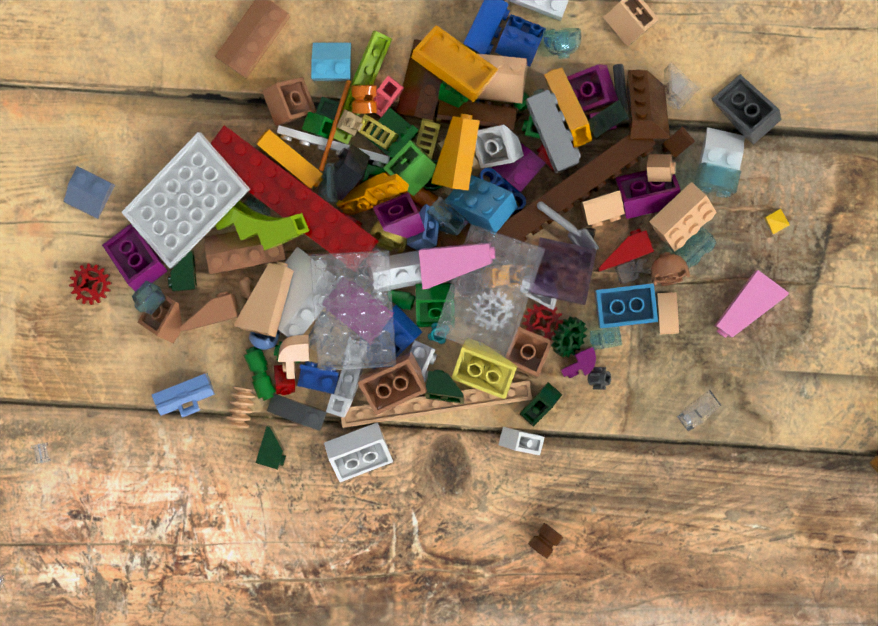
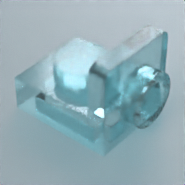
(605, 338)

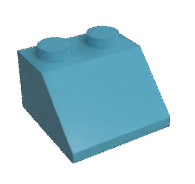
(331, 62)

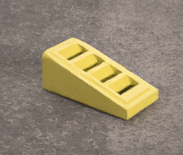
(436, 126)
(390, 140)

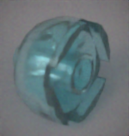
(562, 41)

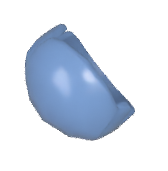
(263, 341)

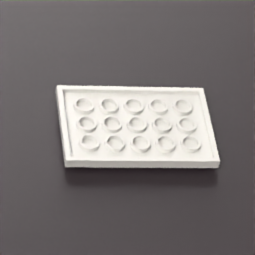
(185, 200)

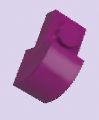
(585, 362)

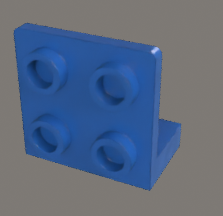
(317, 380)

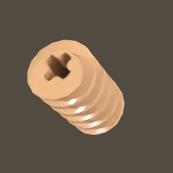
(241, 408)

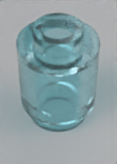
(257, 206)

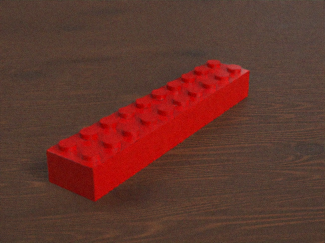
(291, 197)

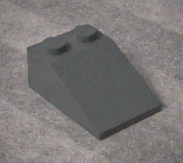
(747, 109)

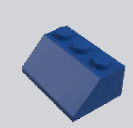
(486, 26)

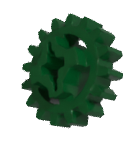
(569, 337)

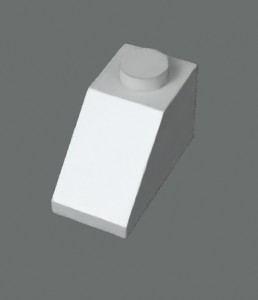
(521, 441)

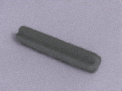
(620, 86)

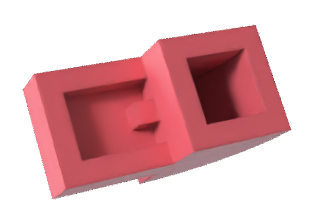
(387, 94)

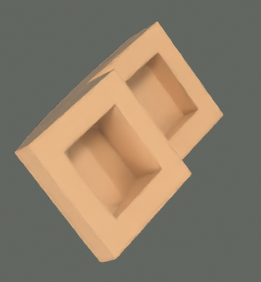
(668, 313)

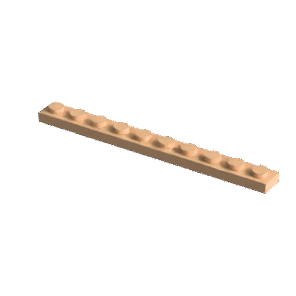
(421, 406)

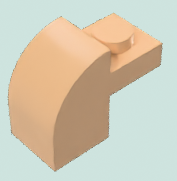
(292, 350)

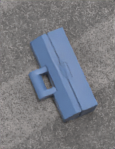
(190, 390)

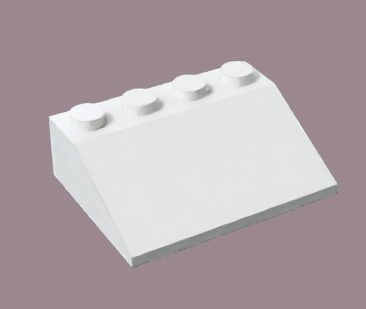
(299, 306)

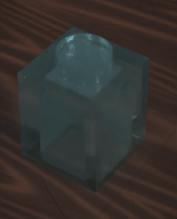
(148, 297)

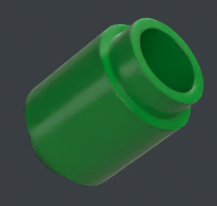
(256, 360)
(263, 386)

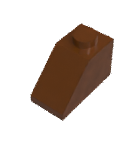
(677, 143)

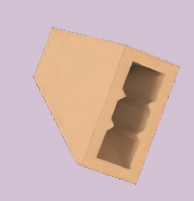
(267, 301)

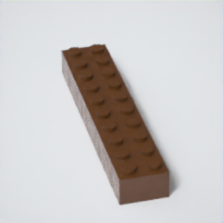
(578, 186)

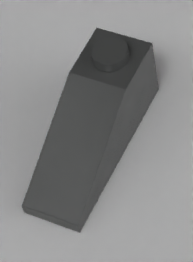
(297, 412)

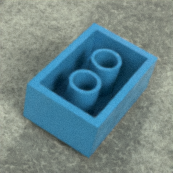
(483, 204)
(626, 306)

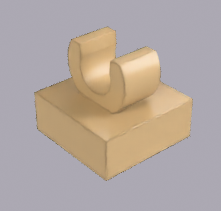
(350, 123)

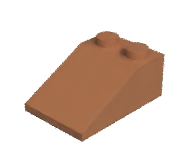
(215, 311)

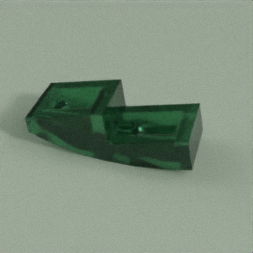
(607, 118)

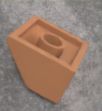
(164, 320)

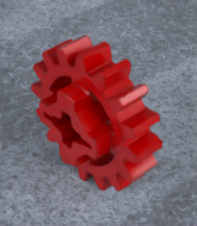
(96, 294)
(538, 313)

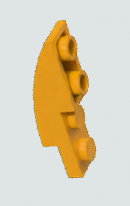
(371, 191)

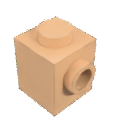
(660, 167)

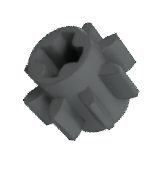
(599, 378)

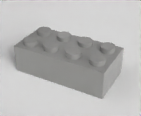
(552, 131)

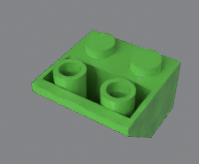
(412, 166)

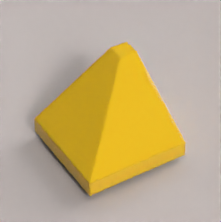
(776, 221)

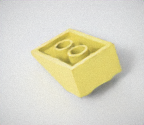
(484, 371)

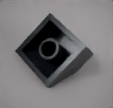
(349, 169)

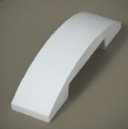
(345, 392)

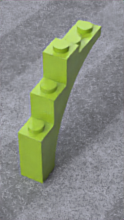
(270, 230)

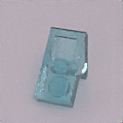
(450, 219)

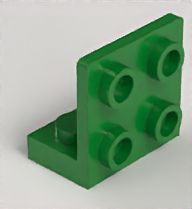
(398, 125)

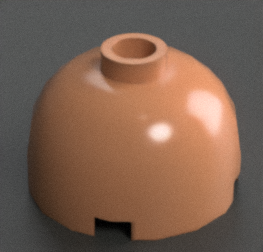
(669, 269)

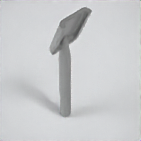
(578, 237)

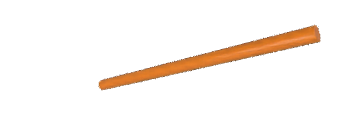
(334, 126)

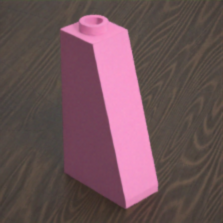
(449, 262)
(751, 302)

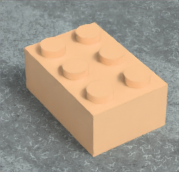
(683, 217)

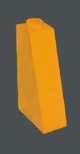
(570, 106)
(457, 154)
(289, 159)

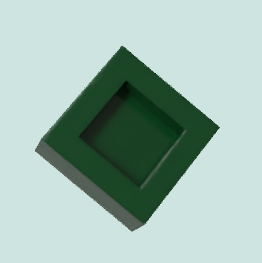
(327, 108)

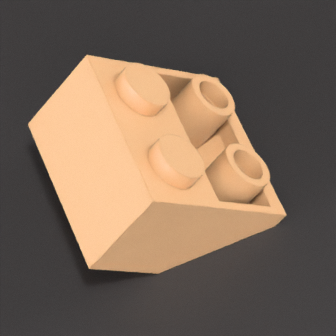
(630, 19)

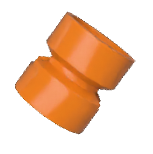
(364, 99)

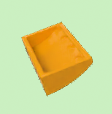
(454, 63)

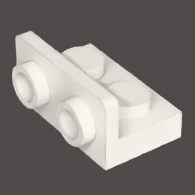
(424, 356)

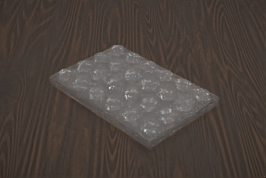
(488, 303)
(353, 310)

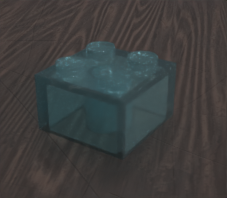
(717, 179)

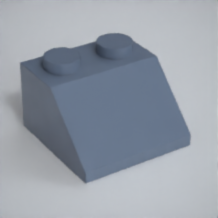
(88, 192)

